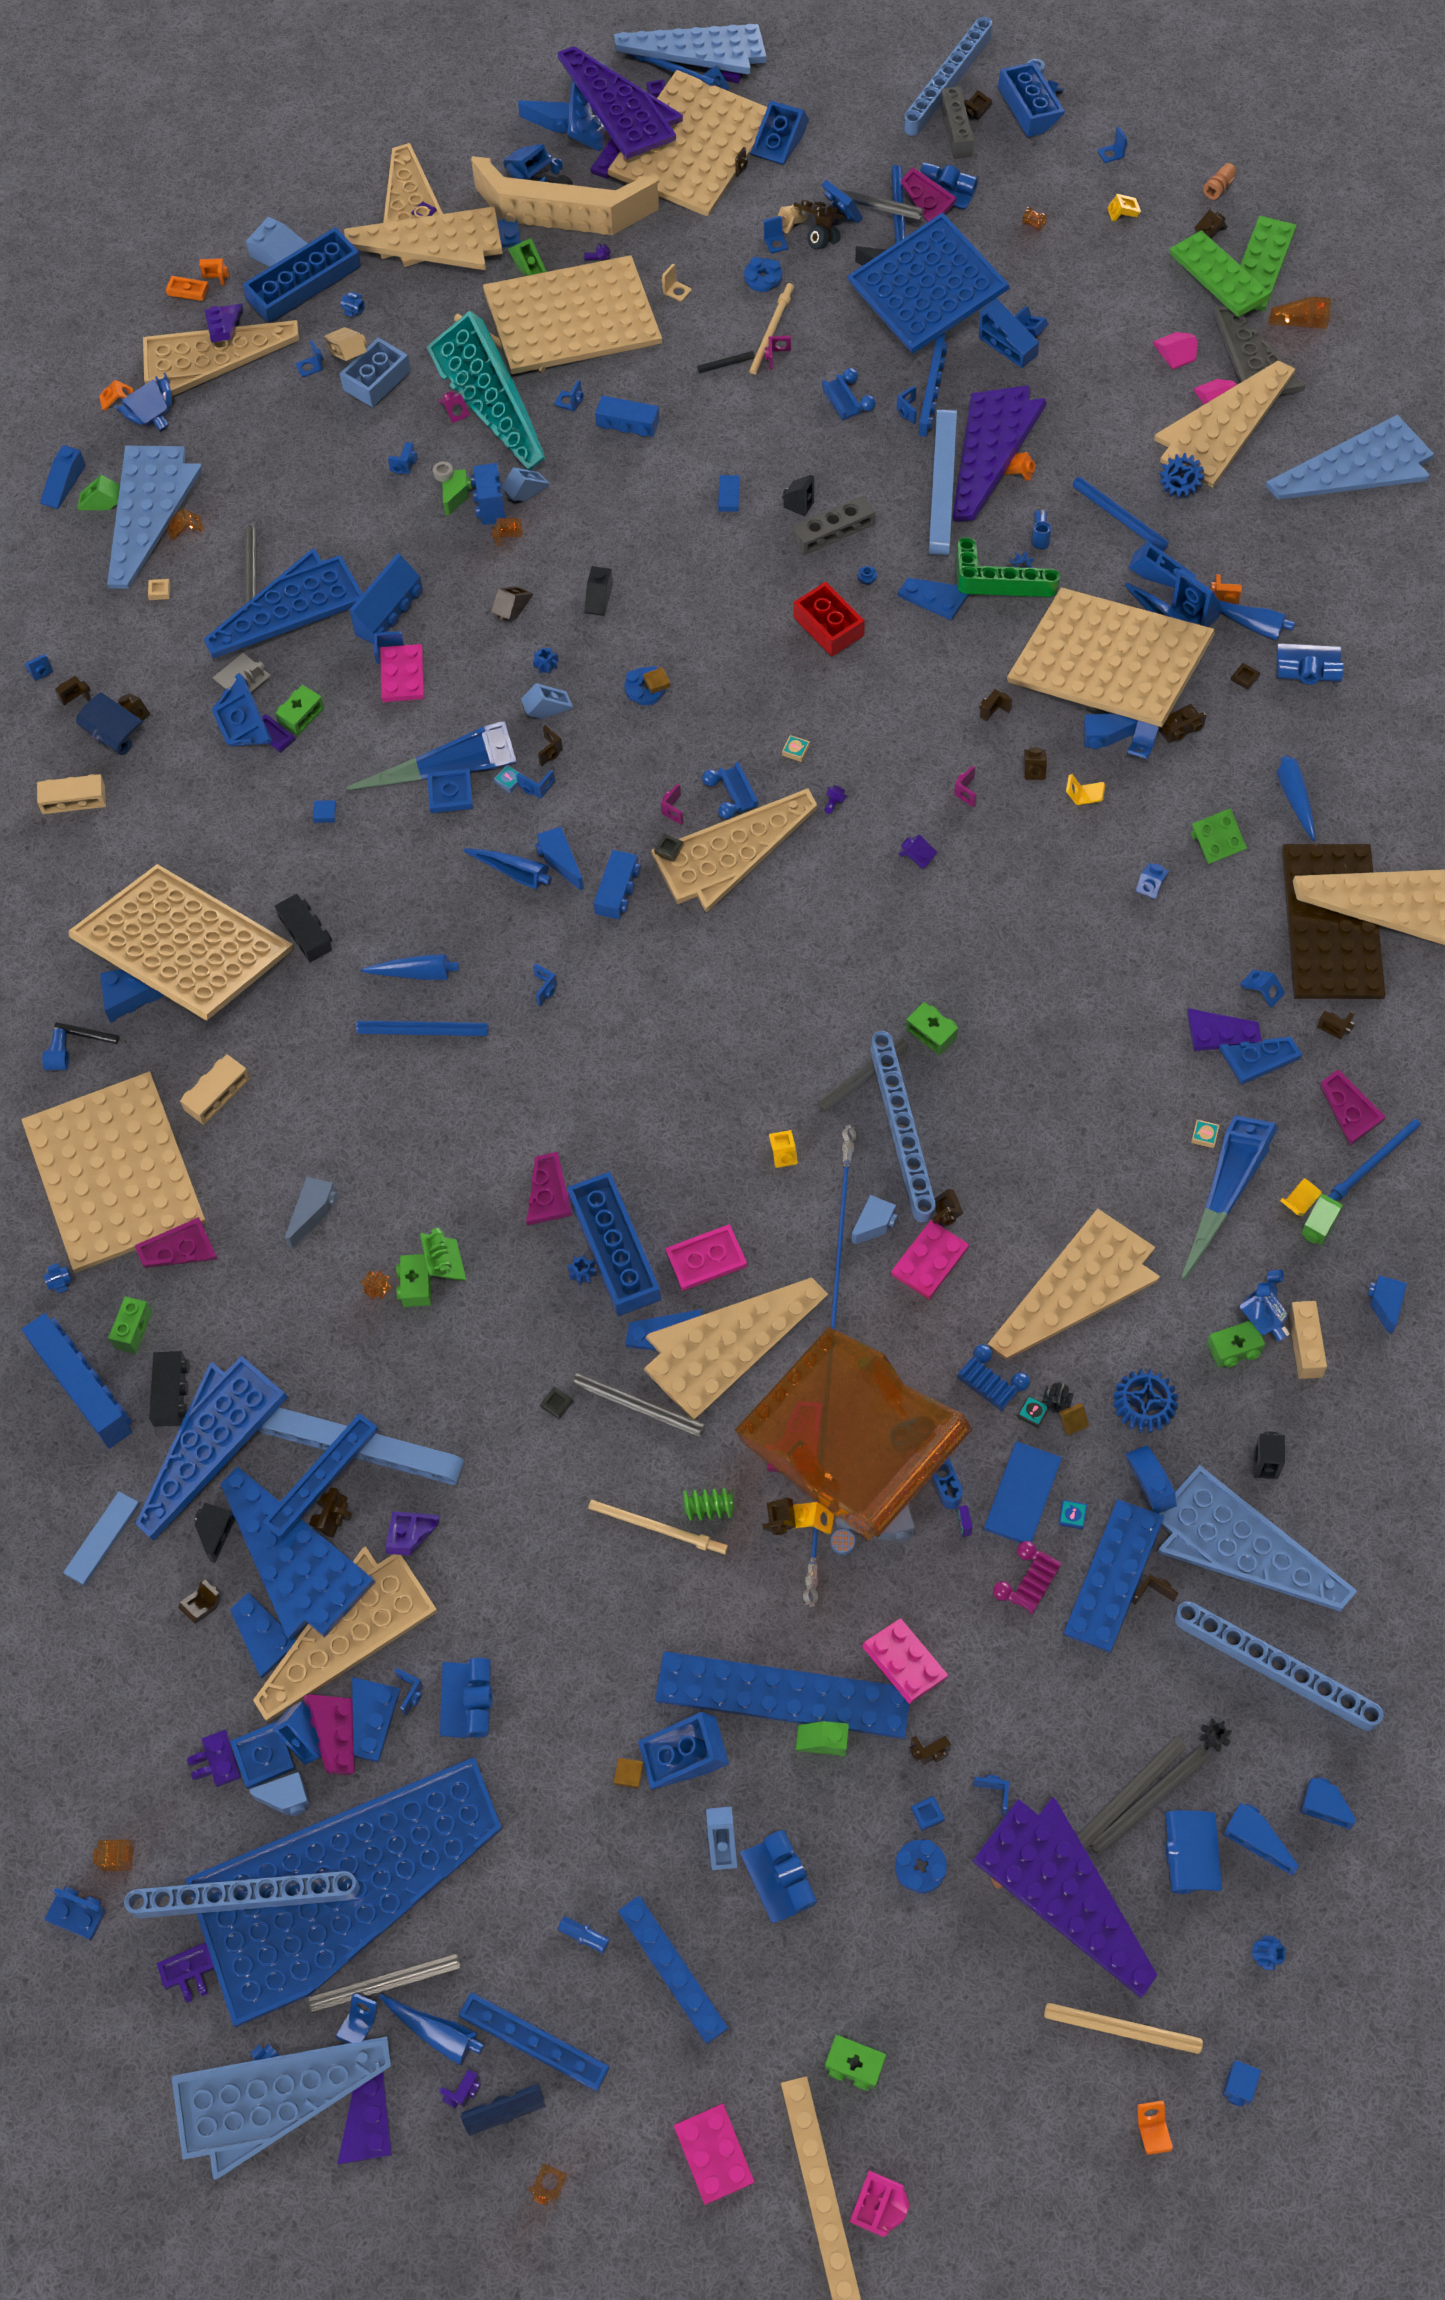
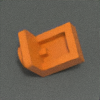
(214, 269)
(1021, 464)
(1226, 592)

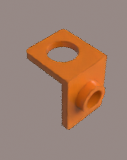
(112, 393)
(1154, 2128)

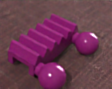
(1034, 1583)

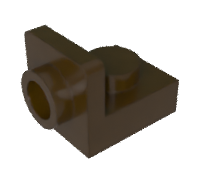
(1334, 1025)

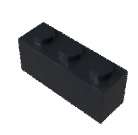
(304, 927)
(168, 1388)

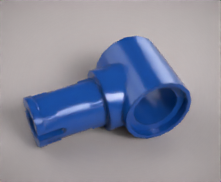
(1041, 531)
(57, 1056)

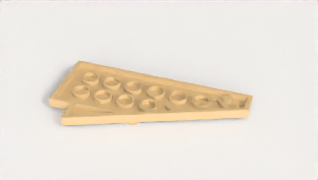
(444, 238)
(193, 359)
(1225, 423)
(727, 852)
(1397, 900)
(1089, 1276)
(715, 1349)
(381, 1616)

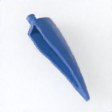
(1153, 603)
(1260, 620)
(1296, 792)
(518, 868)
(418, 967)
(443, 2035)

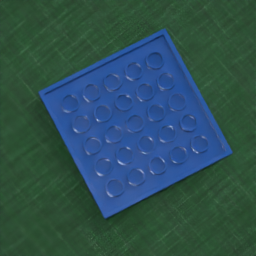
(928, 283)

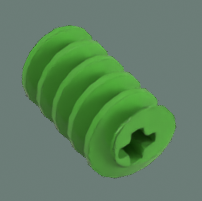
(709, 1504)

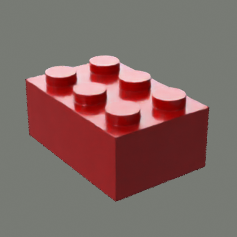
(828, 618)

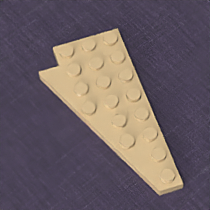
(406, 191)

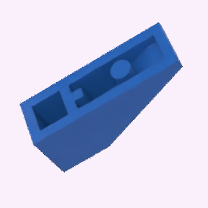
(546, 114)
(62, 476)
(1156, 565)
(1106, 729)
(558, 855)
(1152, 1479)
(1255, 1834)

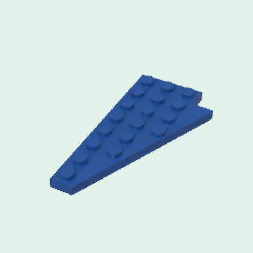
(294, 599)
(217, 1424)
(302, 1571)

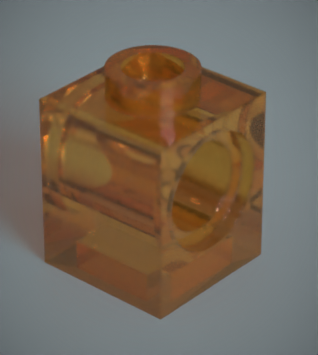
(114, 1855)

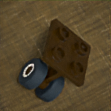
(823, 232)

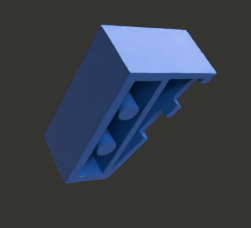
(1006, 334)
(488, 493)
(124, 993)

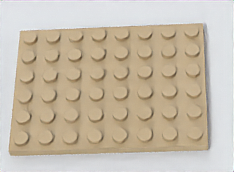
(702, 159)
(571, 314)
(1111, 656)
(181, 941)
(111, 1170)

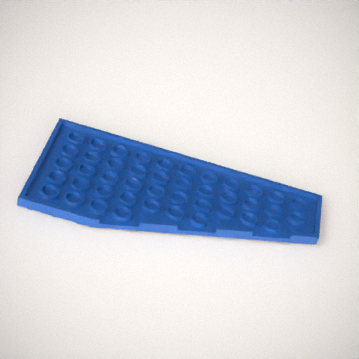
(392, 1847)

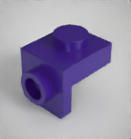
(918, 850)
(468, 2088)

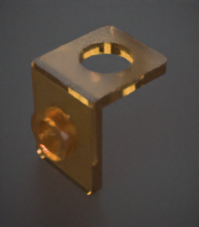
(182, 521)
(542, 2195)

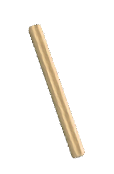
(1123, 2028)

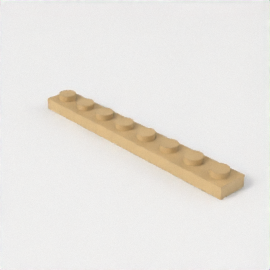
(820, 2190)

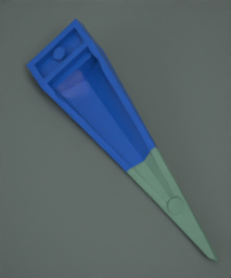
(478, 751)
(1241, 1155)

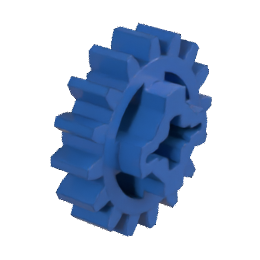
(1190, 473)

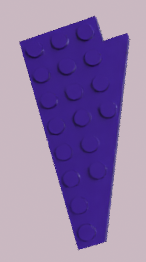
(626, 111)
(993, 435)
(1053, 1876)

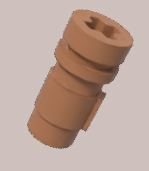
(1217, 184)

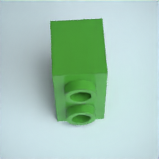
(299, 710)
(932, 1028)
(417, 1292)
(130, 1325)
(1241, 1335)
(846, 2050)

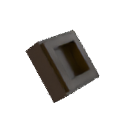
(1245, 676)

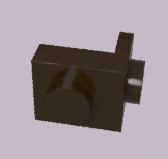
(977, 105)
(1211, 223)
(72, 689)
(991, 704)
(134, 705)
(1035, 764)
(947, 1208)
(780, 1516)
(200, 1602)
(936, 1751)

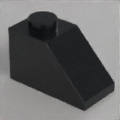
(799, 495)
(598, 590)
(213, 1528)

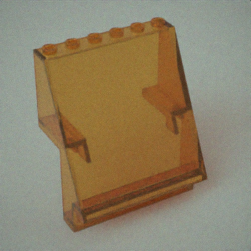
(852, 1432)

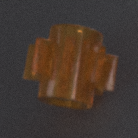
(375, 1284)

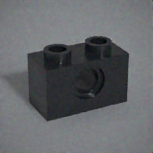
(1269, 1455)

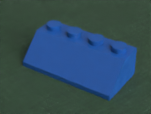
(1030, 98)
(385, 599)

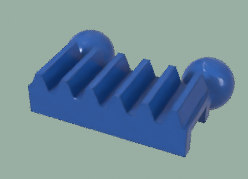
(842, 397)
(737, 788)
(988, 1384)

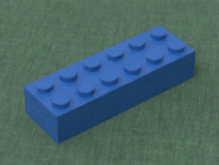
(301, 275)
(614, 1244)
(78, 1379)

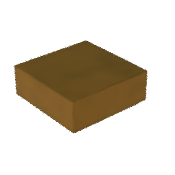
(656, 680)
(1074, 1419)
(628, 1773)

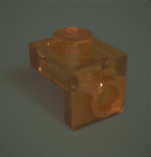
(507, 528)

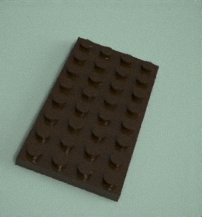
(1331, 950)

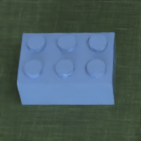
(375, 372)

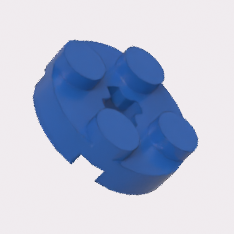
(763, 265)
(634, 692)
(915, 1880)

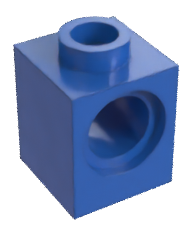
(1241, 2083)

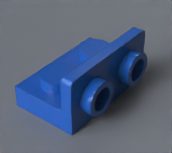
(75, 1913)

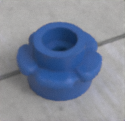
(865, 578)

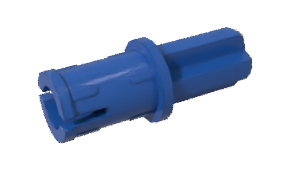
(583, 1934)

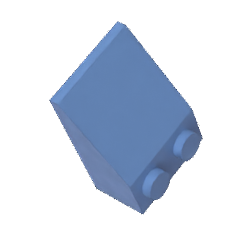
(273, 242)

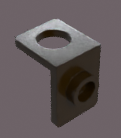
(741, 162)
(553, 749)
(1160, 1585)

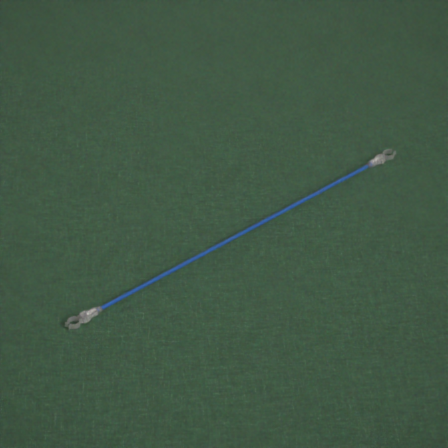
(811, 1578)

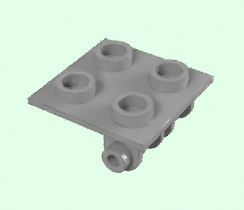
(252, 672)

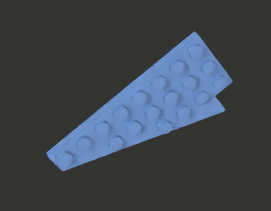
(726, 47)
(1372, 459)
(149, 496)
(1232, 1538)
(254, 2103)

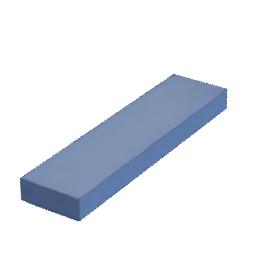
(101, 1538)

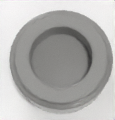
(443, 471)

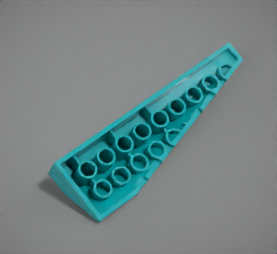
(478, 372)

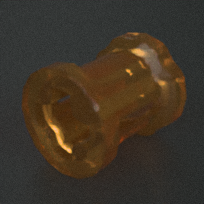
(1028, 218)

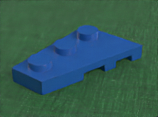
(261, 1634)

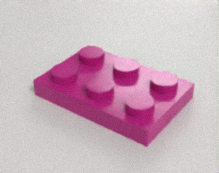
(402, 673)
(706, 1257)
(930, 1259)
(905, 1661)
(714, 2154)

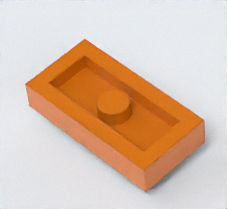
(187, 288)

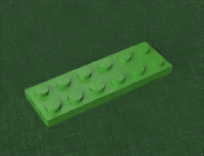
(1267, 252)
(1220, 273)

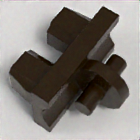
(333, 1512)

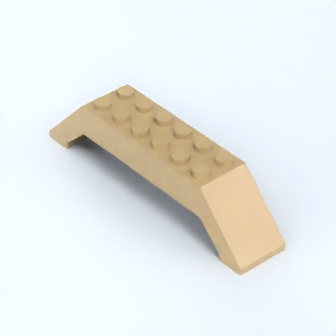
(565, 205)

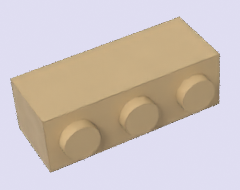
(346, 343)
(71, 794)
(215, 1089)
(1307, 1339)

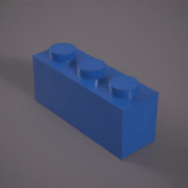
(627, 416)
(617, 884)

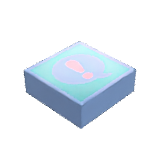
(507, 779)

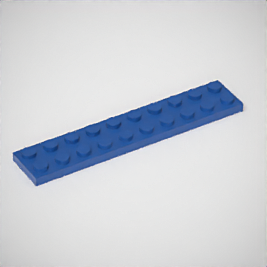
(781, 1694)

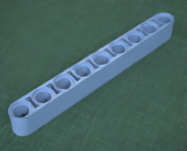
(947, 75)
(943, 482)
(902, 1135)
(379, 1450)
(1290, 1666)
(230, 1890)

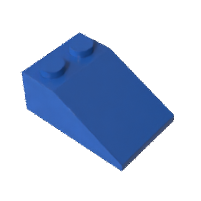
(779, 132)
(1195, 600)
(683, 1751)

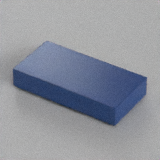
(729, 493)

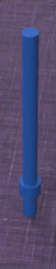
(672, 67)
(1341, 1190)

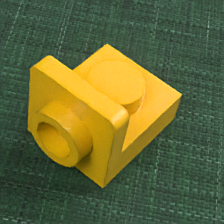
(1123, 205)
(783, 1148)

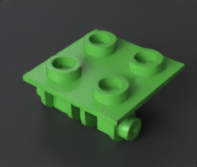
(1218, 836)
(442, 1255)

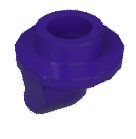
(602, 252)
(836, 794)

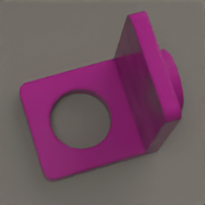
(773, 348)
(449, 400)
(960, 786)
(668, 802)

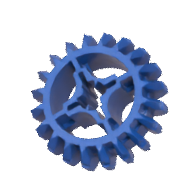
(1149, 1381)

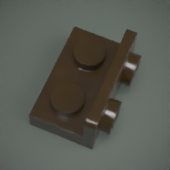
(1182, 723)

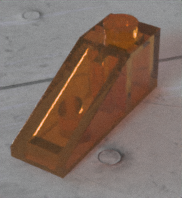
(1307, 312)

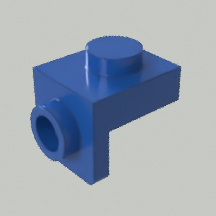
(1031, 323)
(403, 463)
(1151, 880)

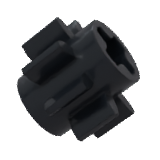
(1058, 1397)
(1219, 1729)

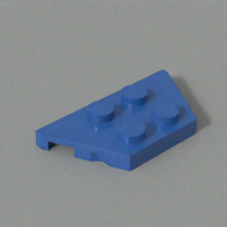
(240, 717)

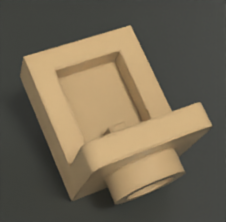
(790, 216)

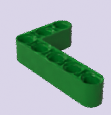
(1001, 580)

